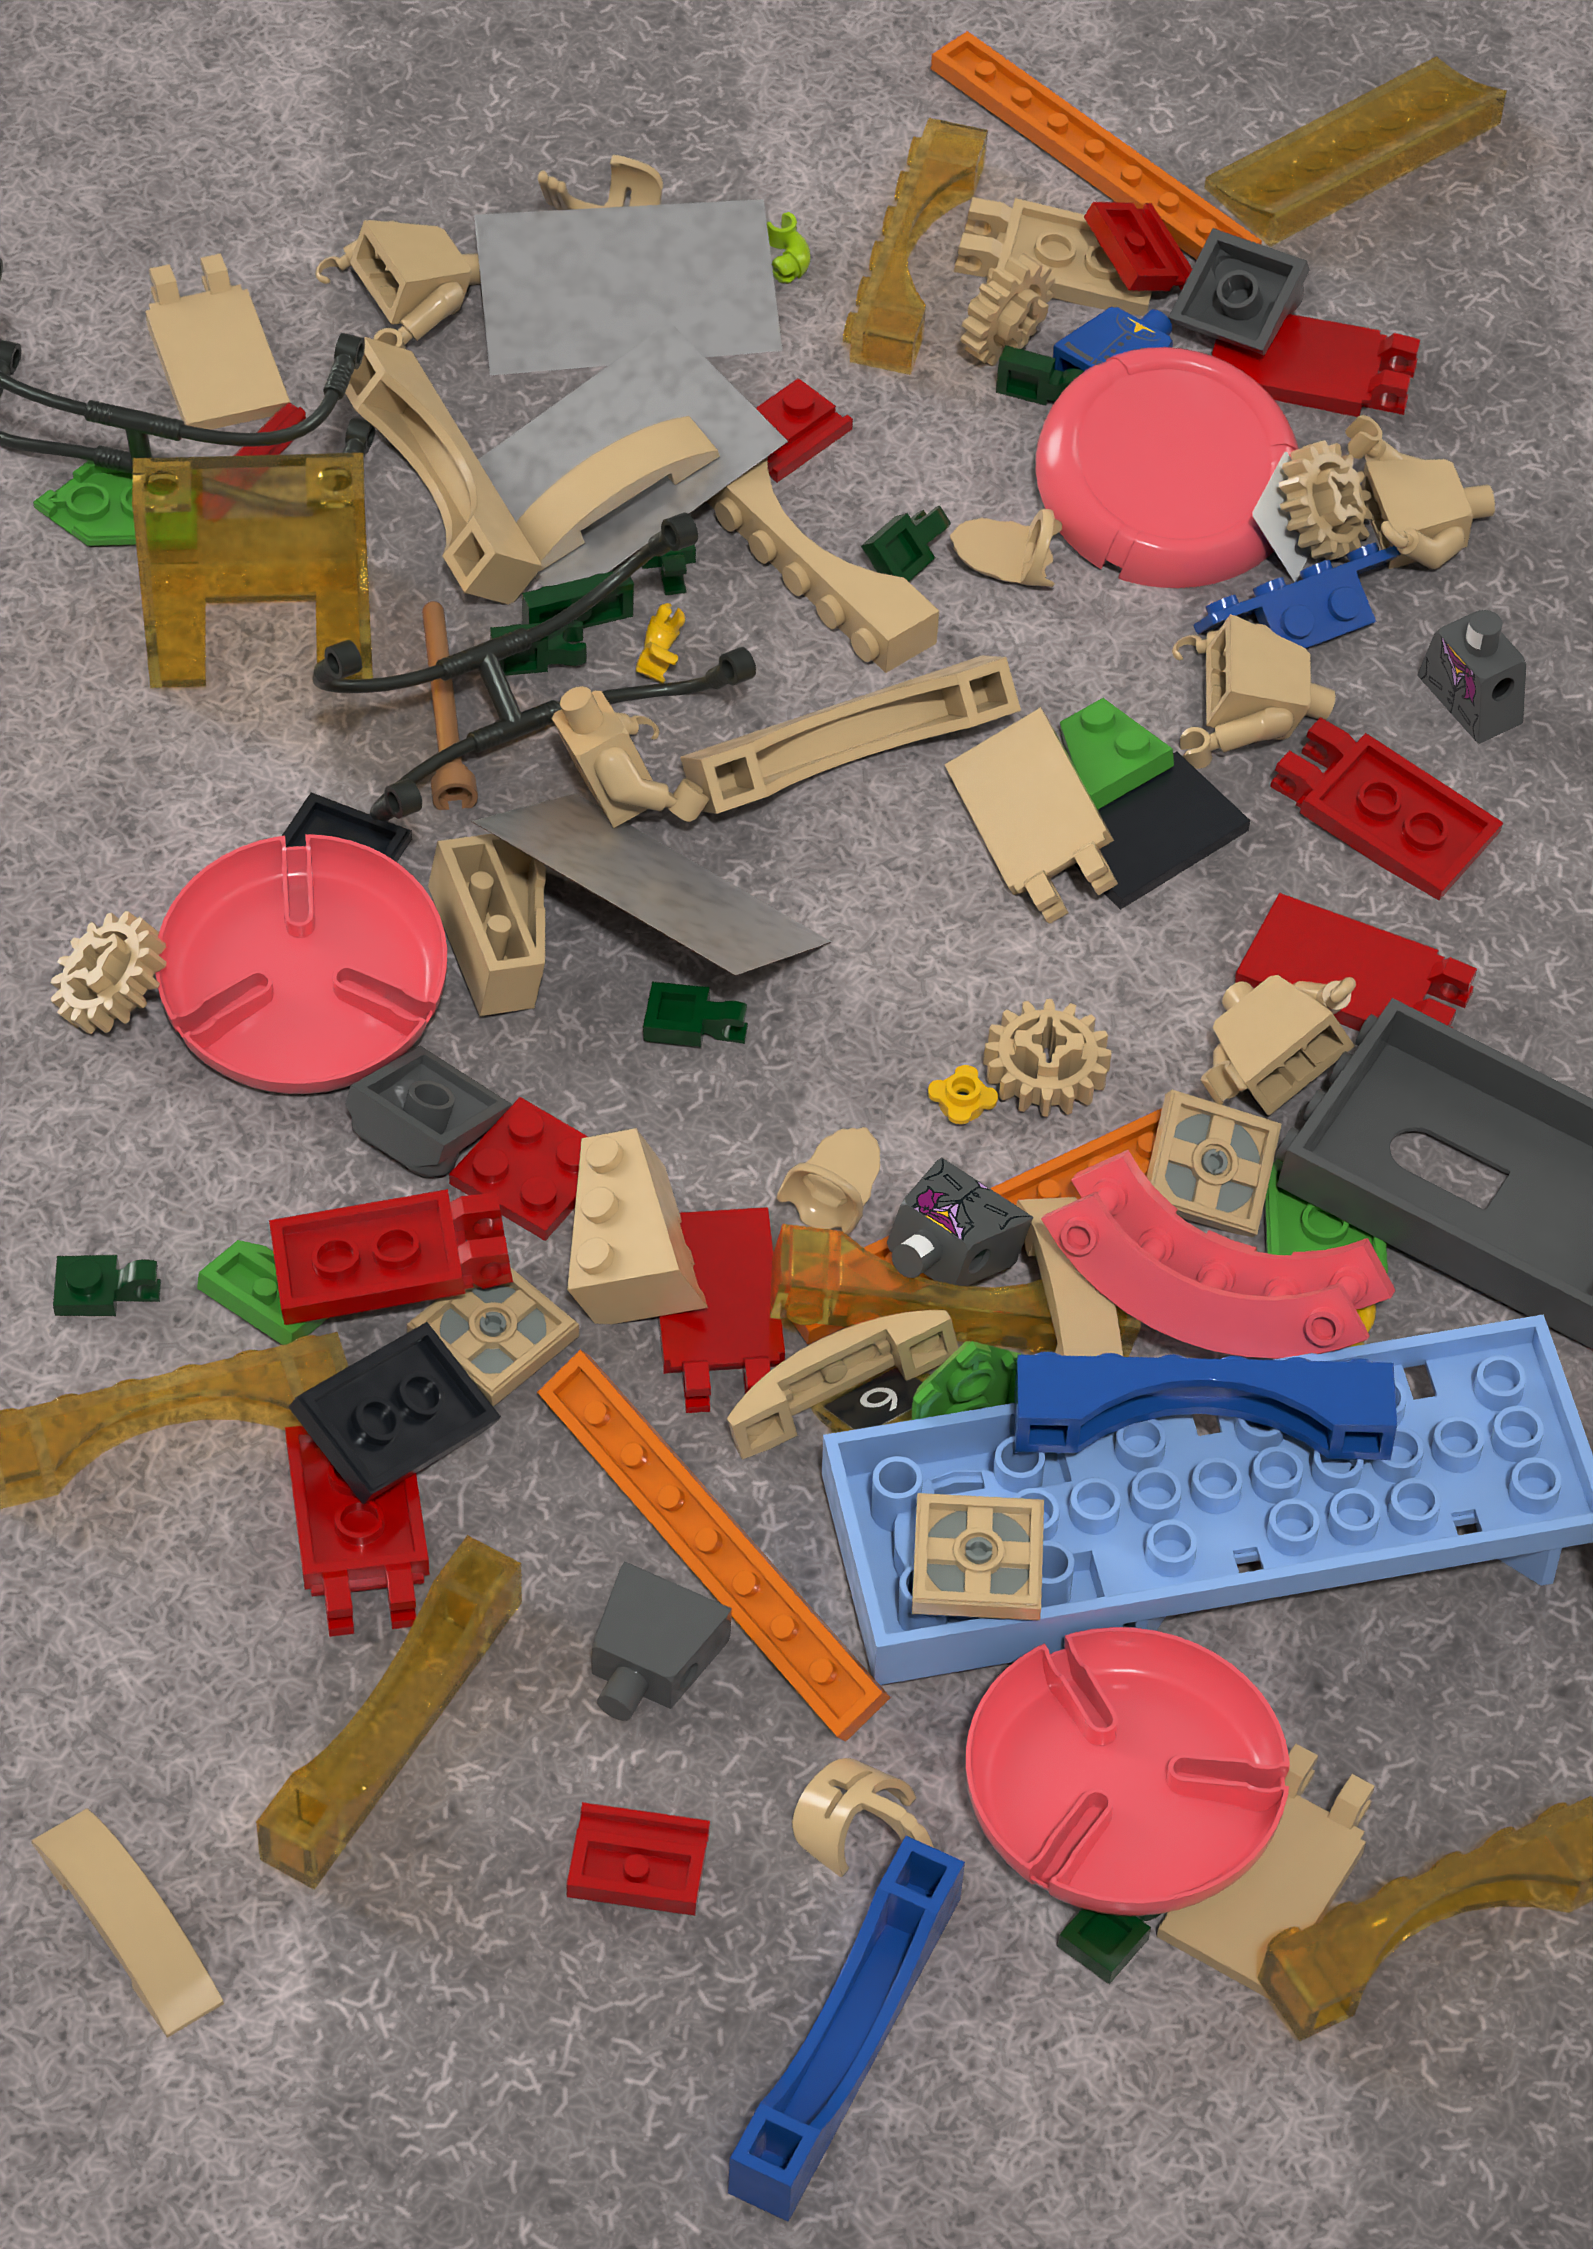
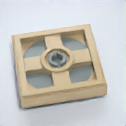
(1213, 1162)
(500, 1333)
(978, 1556)

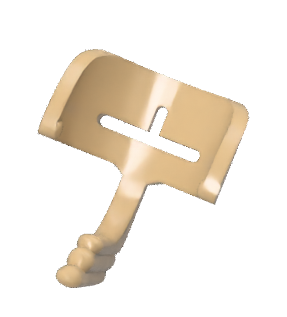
(626, 175)
(825, 1833)

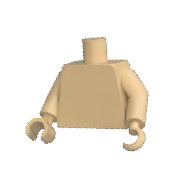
(410, 274)
(1415, 500)
(1253, 689)
(611, 764)
(1277, 1039)

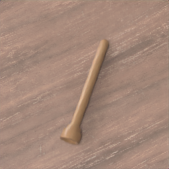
(453, 779)

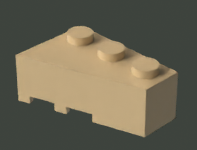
(493, 918)
(628, 1235)

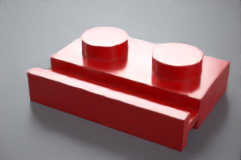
(1138, 246)
(807, 424)
(638, 1859)

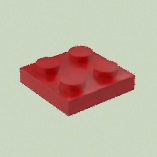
(529, 1164)

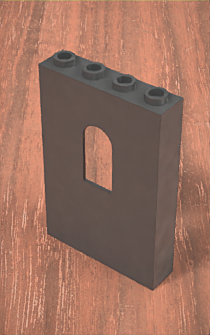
(1429, 1078)

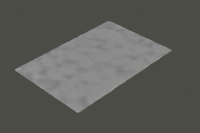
(604, 279)
(643, 387)
(653, 883)

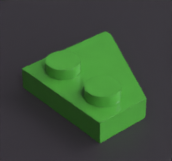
(1112, 751)
(247, 1285)

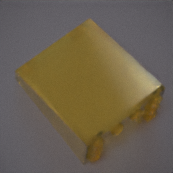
(249, 535)

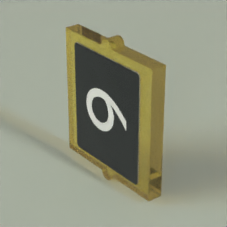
(870, 1403)

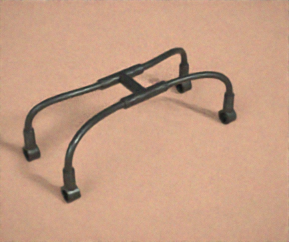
(141, 424)
(404, 796)

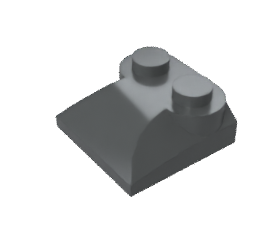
(1240, 291)
(422, 1111)

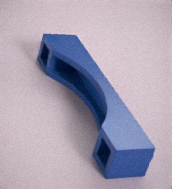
(1329, 1405)
(817, 2089)

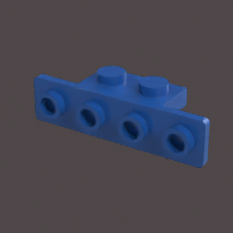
(1313, 609)

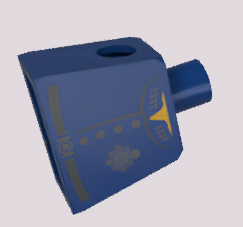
(1111, 334)

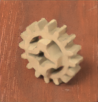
(1007, 308)
(1325, 500)
(108, 972)
(1019, 1062)

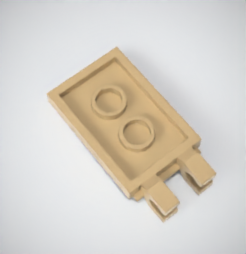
(1054, 238)
(213, 349)
(1033, 811)
(1285, 1887)

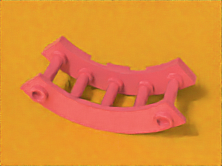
(1206, 1284)

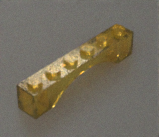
(891, 313)
(836, 1282)
(57, 1439)
(339, 1787)
(1323, 1969)

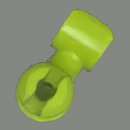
(797, 256)

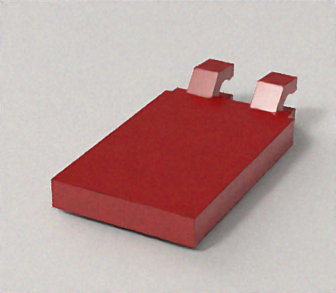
(1330, 366)
(1386, 808)
(1325, 947)
(388, 1254)
(736, 1330)
(354, 1544)

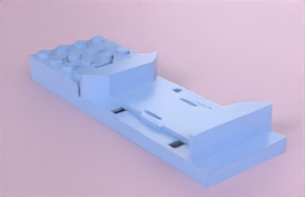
(1164, 1516)

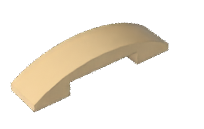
(610, 479)
(1080, 1314)
(833, 1364)
(130, 1920)

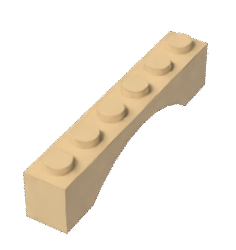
(481, 535)
(875, 610)
(878, 721)

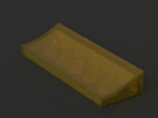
(1355, 149)

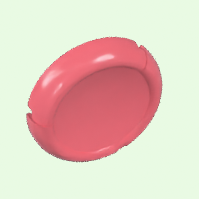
(1163, 466)
(301, 963)
(1127, 1771)

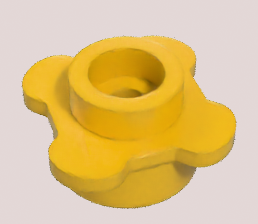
(962, 1108)

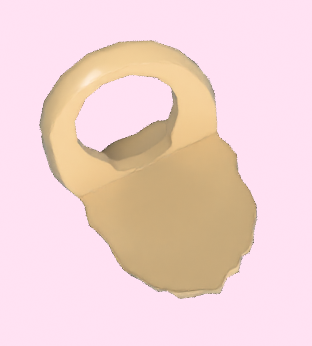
(1008, 548)
(834, 1181)

